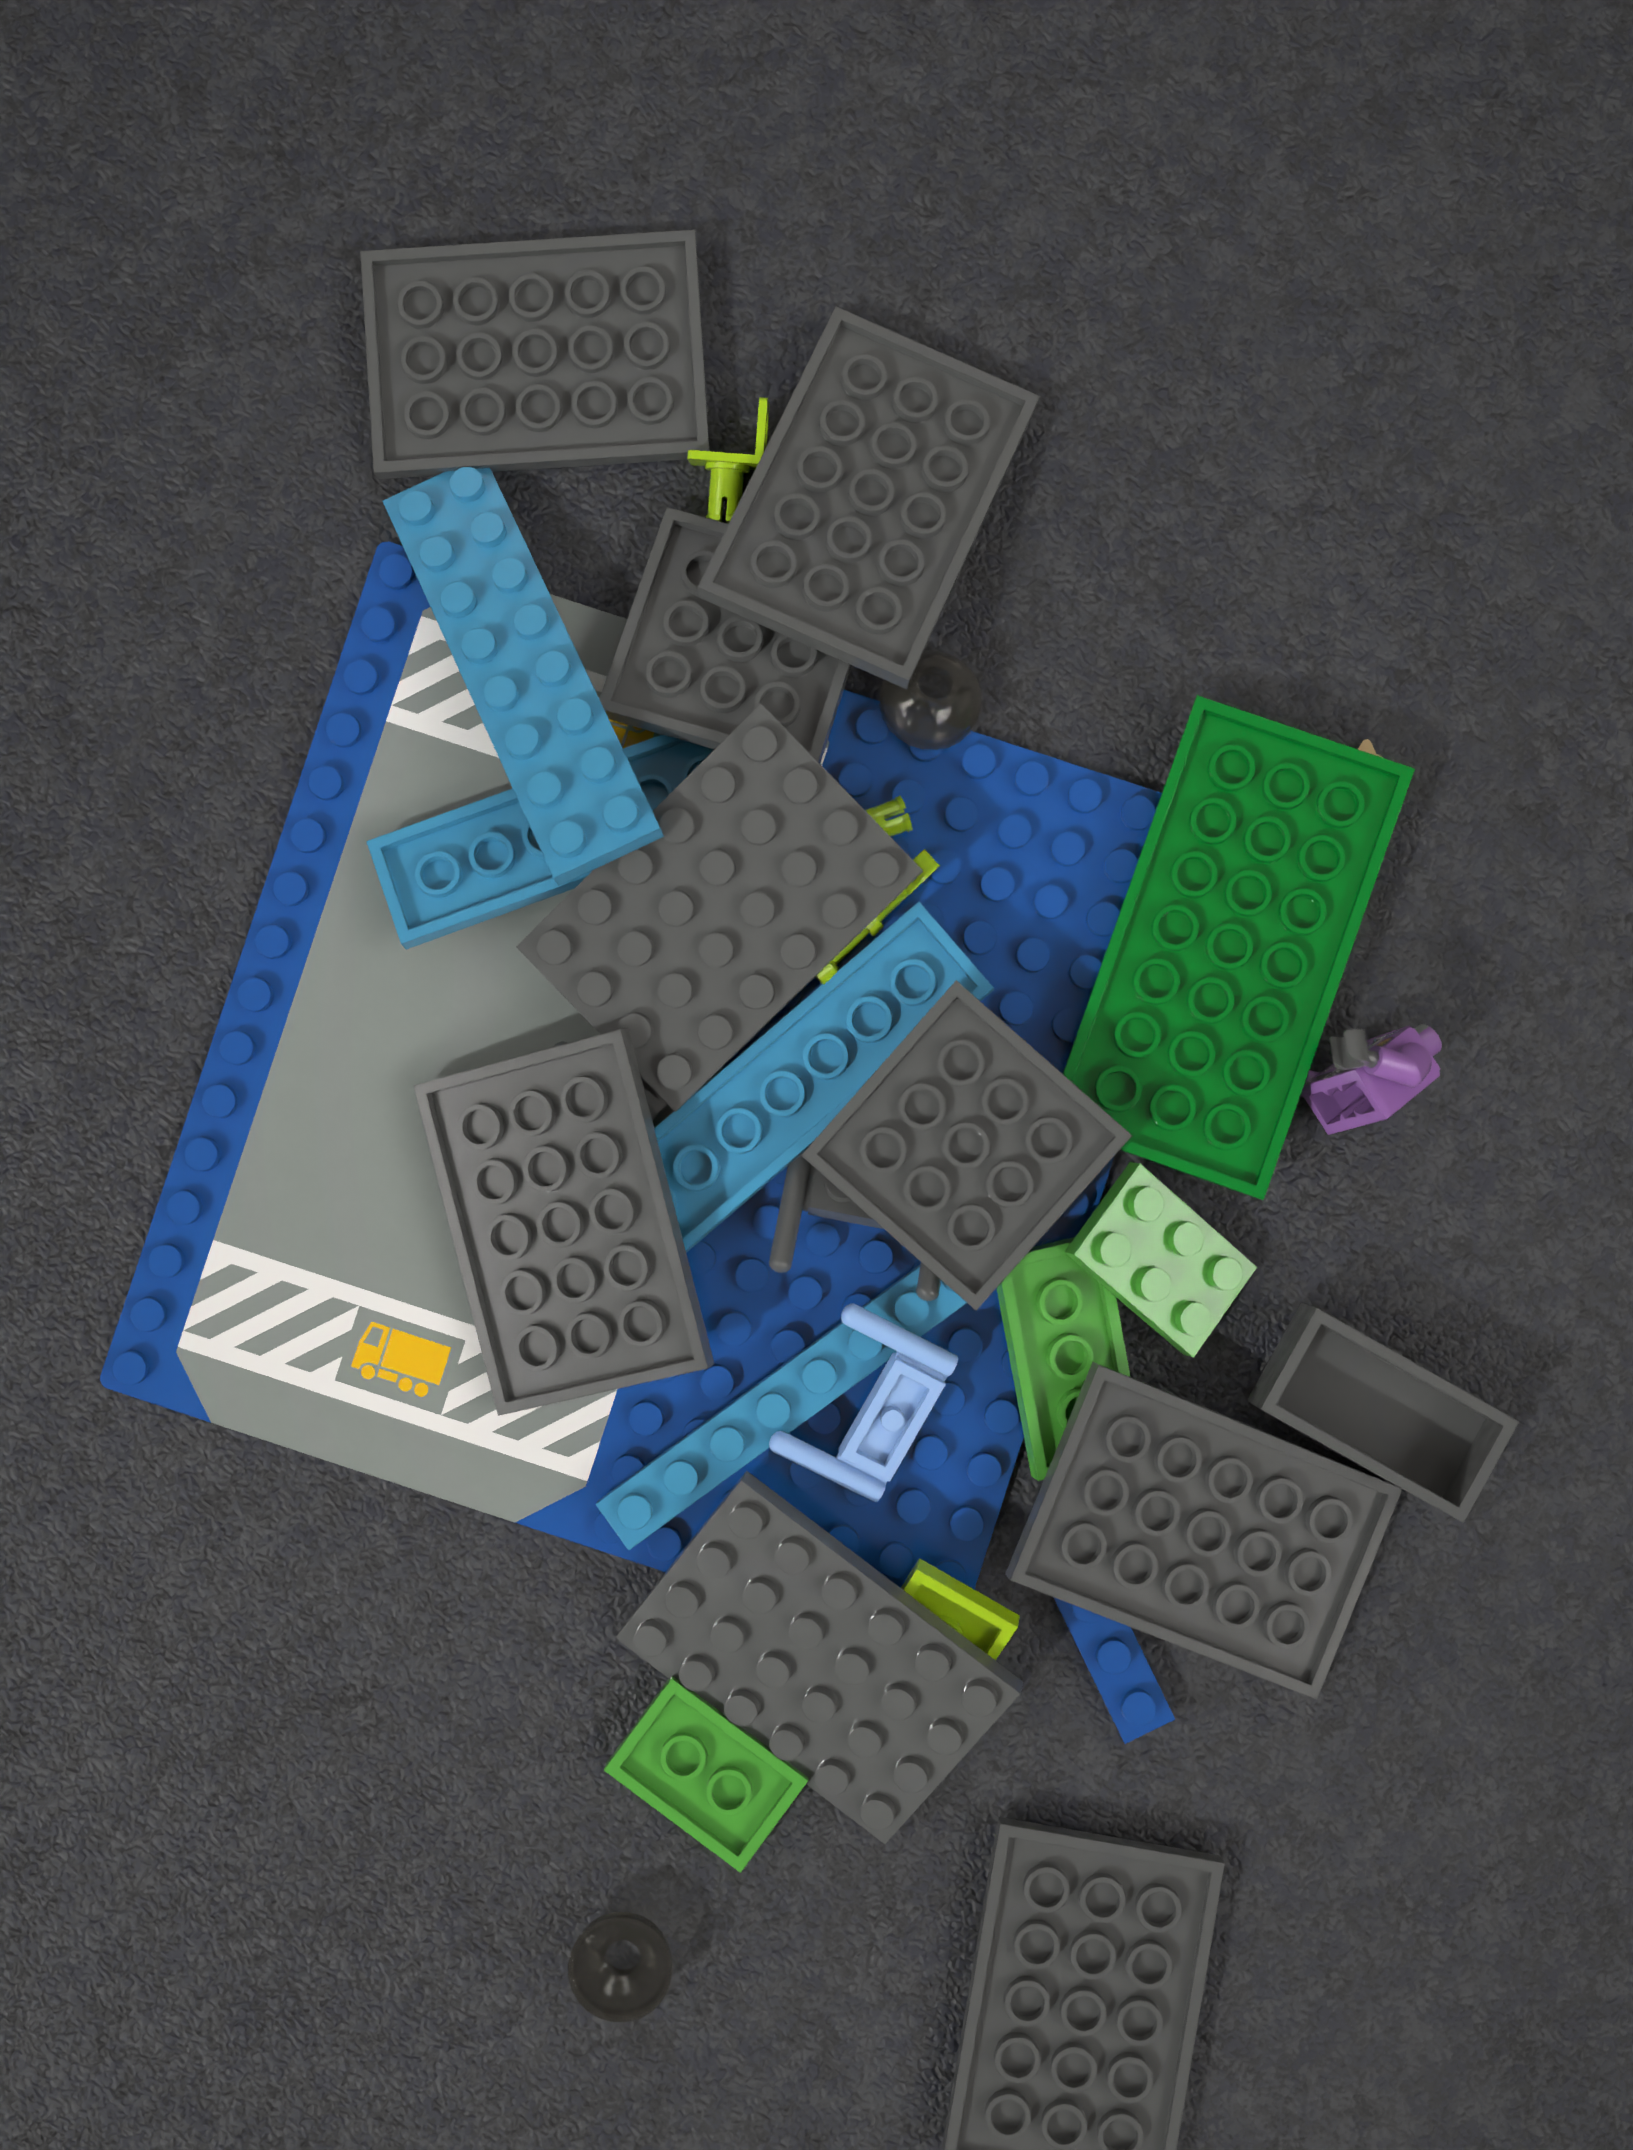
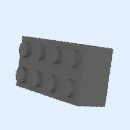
(1383, 1411)

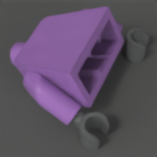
(1372, 1076)

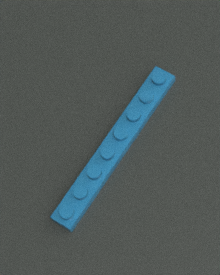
(772, 1405)

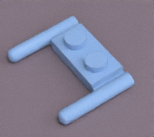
(889, 1414)

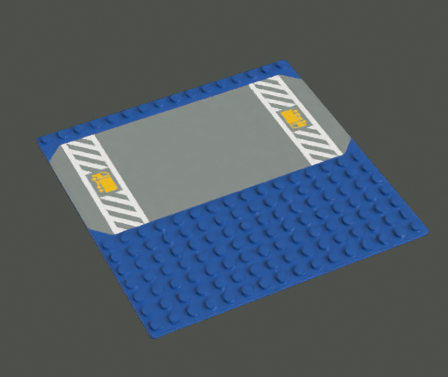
(302, 1228)

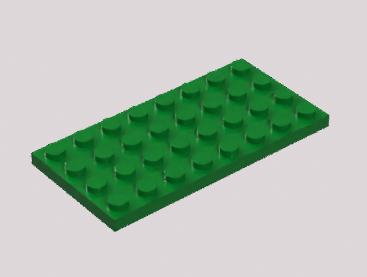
(1234, 942)

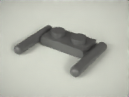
(812, 1192)

